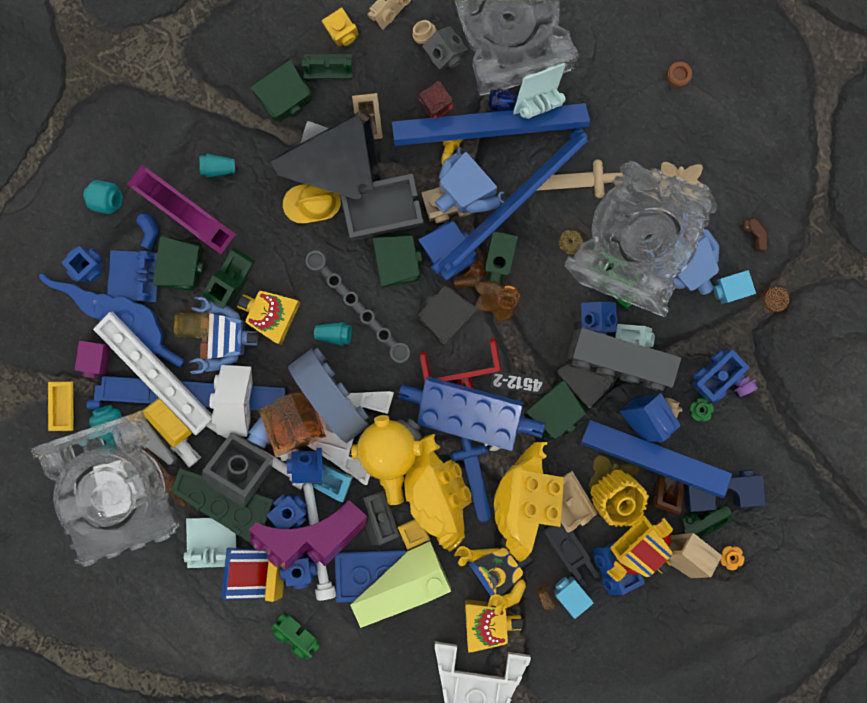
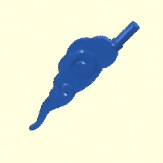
(134, 315)

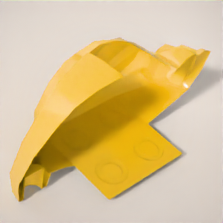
(437, 495)
(526, 500)

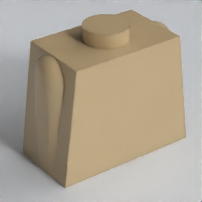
(693, 556)

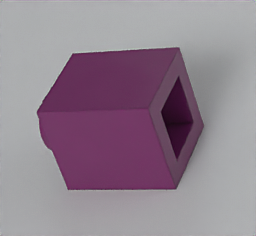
(92, 358)

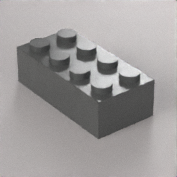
(624, 358)

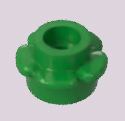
(695, 410)

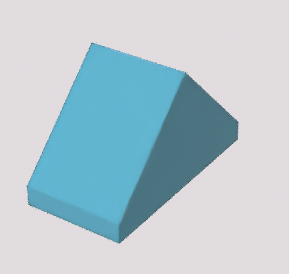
(334, 483)

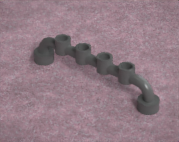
(317, 262)

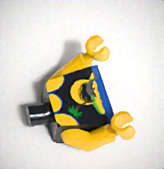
(497, 573)

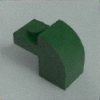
(230, 280)

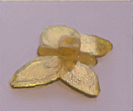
(602, 467)

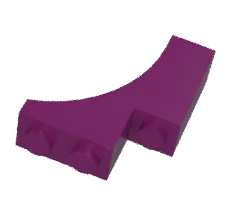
(181, 209)
(321, 539)

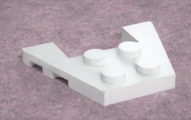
(336, 450)
(474, 687)

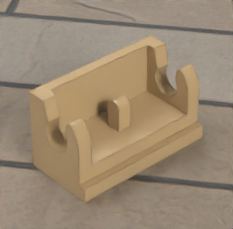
(575, 504)

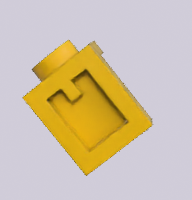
(340, 28)

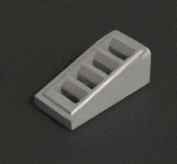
(158, 445)

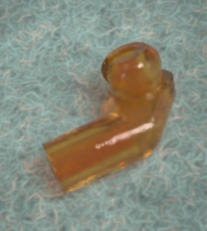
(472, 277)

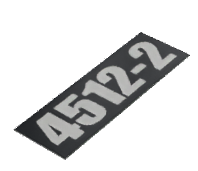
(517, 382)

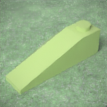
(407, 584)

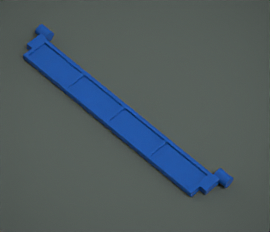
(576, 141)
(136, 391)

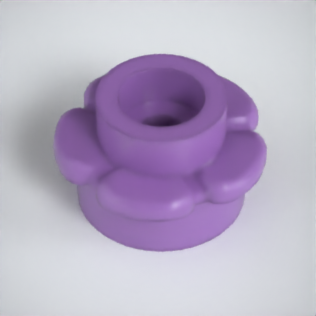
(745, 386)

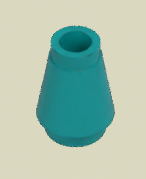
(215, 165)
(334, 333)

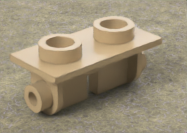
(385, 11)

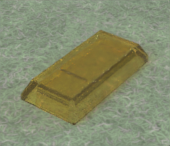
(191, 325)

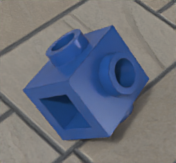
(76, 263)
(599, 317)
(280, 516)
(308, 570)

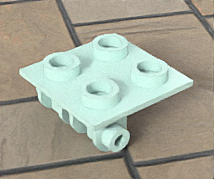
(540, 92)
(207, 543)

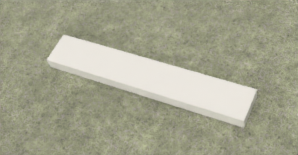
(153, 373)

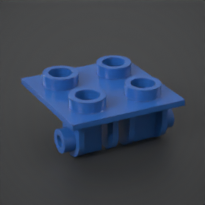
(132, 275)

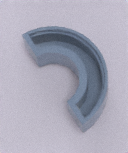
(327, 396)

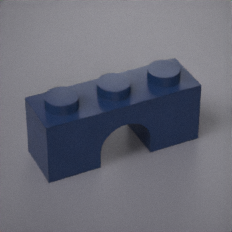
(745, 487)

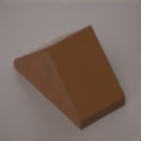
(667, 494)

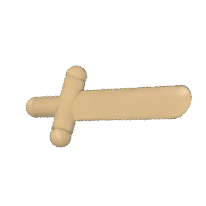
(576, 180)

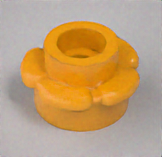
(730, 551)

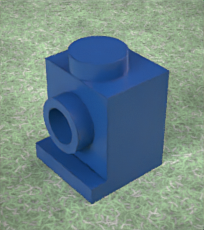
(305, 466)

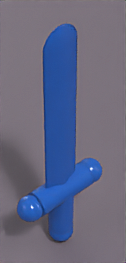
(475, 479)

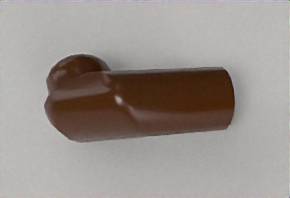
(759, 230)

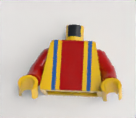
(642, 550)

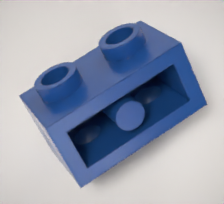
(717, 377)

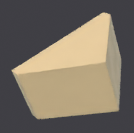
(371, 103)

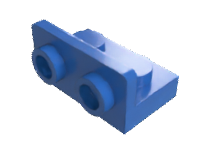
(605, 561)

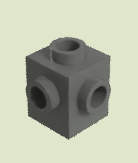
(445, 48)

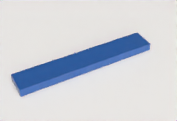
(657, 459)

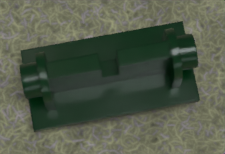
(327, 66)

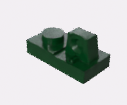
(714, 520)

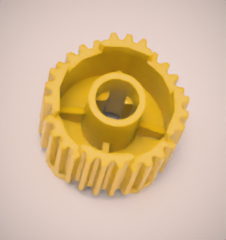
(619, 499)

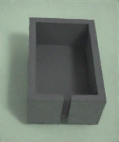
(384, 209)

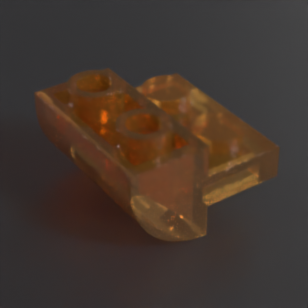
(291, 423)

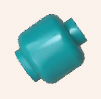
(103, 197)
(104, 415)

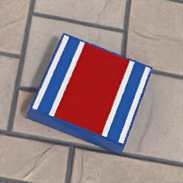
(245, 574)

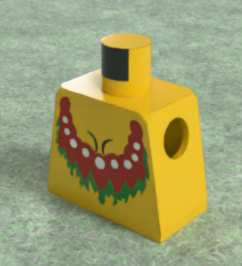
(269, 314)
(485, 627)

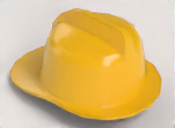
(310, 204)

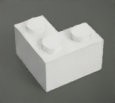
(232, 400)

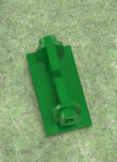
(287, 632)

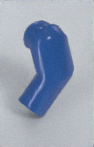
(149, 228)

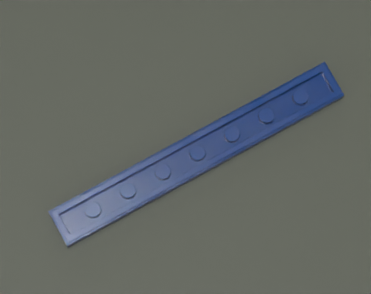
(487, 125)

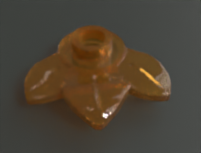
(494, 299)

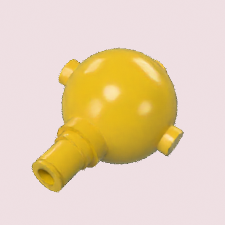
(387, 453)

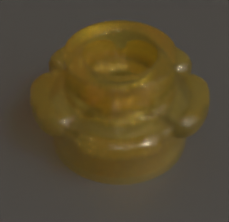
(570, 235)

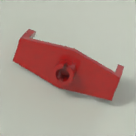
(464, 378)

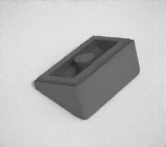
(380, 520)

